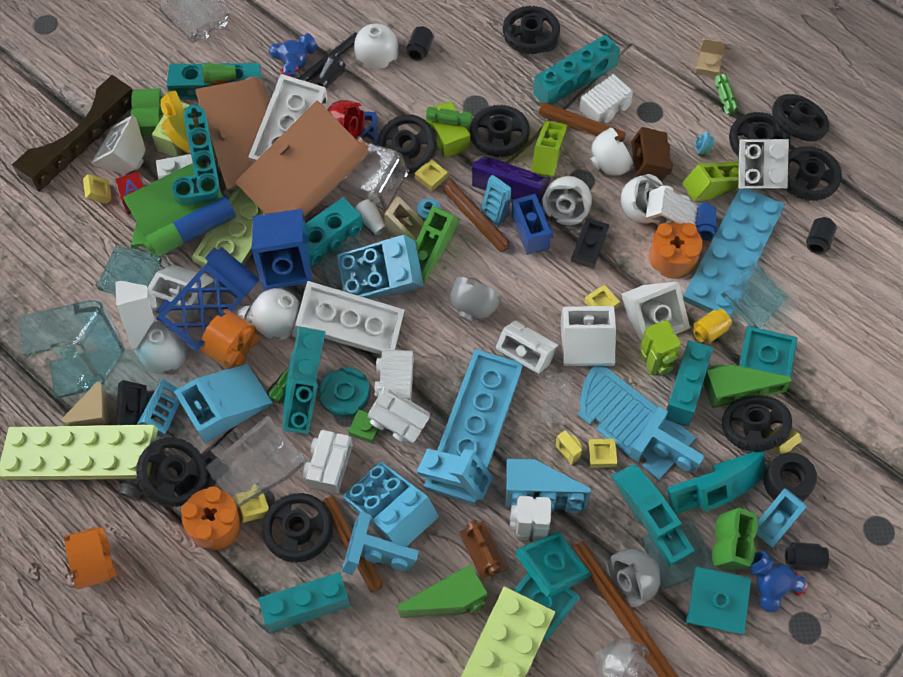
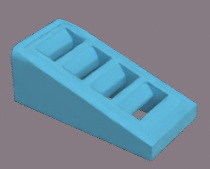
(496, 201)
(170, 411)

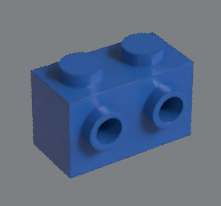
(531, 224)

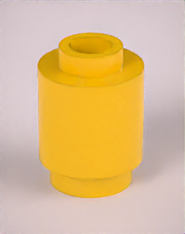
(712, 326)

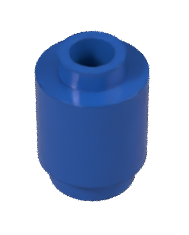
(706, 221)

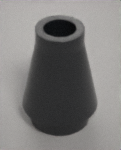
(331, 70)

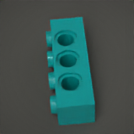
(576, 70)
(188, 77)
(339, 215)

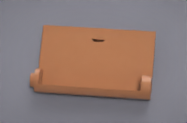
(234, 114)
(311, 167)

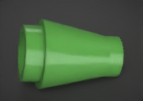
(217, 72)

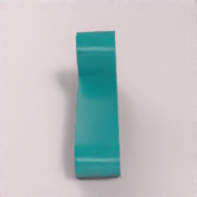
(198, 154)

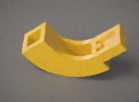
(175, 124)

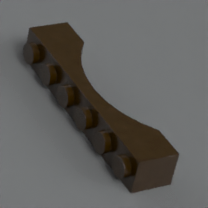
(44, 163)

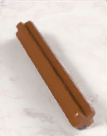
(576, 121)
(476, 216)
(345, 530)

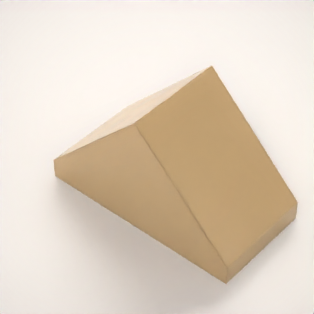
(402, 220)
(90, 409)

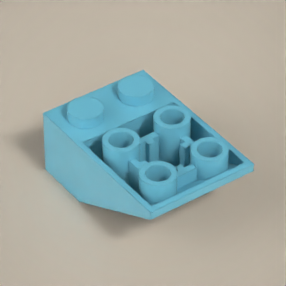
(381, 268)
(222, 400)
(536, 479)
(395, 505)

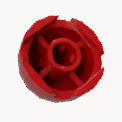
(349, 116)

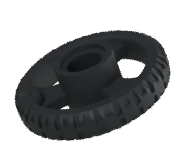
(530, 30)
(800, 117)
(764, 128)
(500, 130)
(425, 136)
(811, 171)
(757, 422)
(155, 453)
(282, 509)

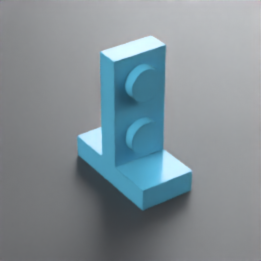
(665, 444)
(456, 470)
(375, 549)

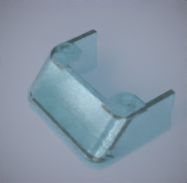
(83, 340)

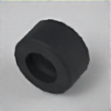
(795, 464)

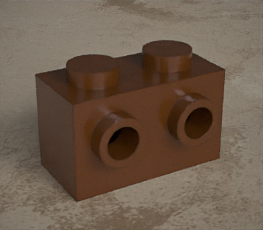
(651, 153)

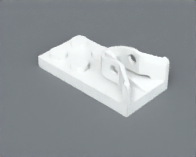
(287, 104)
(349, 318)

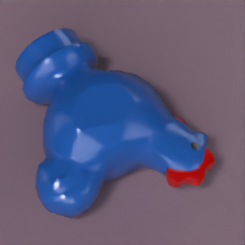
(293, 53)
(775, 581)

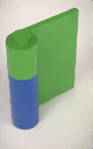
(169, 223)

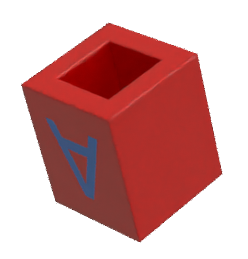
(127, 185)

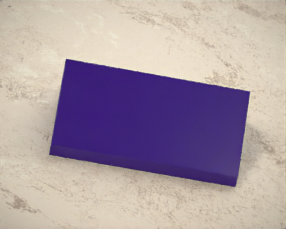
(521, 180)

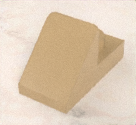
(710, 57)

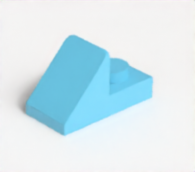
(779, 517)

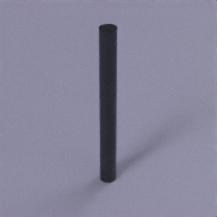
(339, 50)

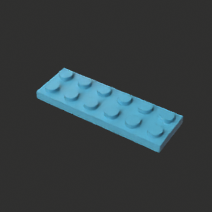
(733, 248)
(478, 415)

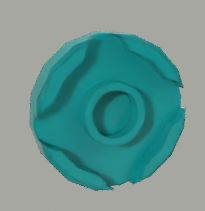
(344, 392)

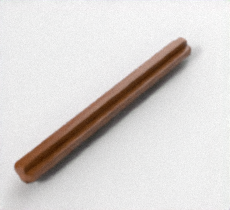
(623, 611)

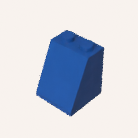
(281, 249)

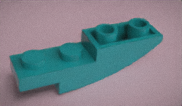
(301, 380)
(721, 486)
(654, 513)

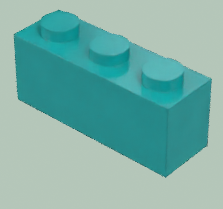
(688, 383)
(304, 602)

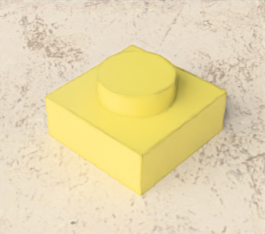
(431, 175)
(97, 189)
(602, 297)
(793, 439)
(569, 447)
(602, 453)
(254, 509)

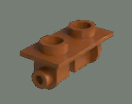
(482, 550)

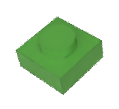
(362, 428)

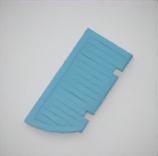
(624, 416)

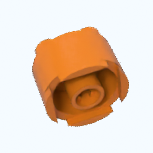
(675, 249)
(229, 340)
(204, 506)
(88, 557)

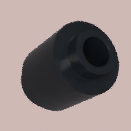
(419, 43)
(821, 235)
(807, 556)

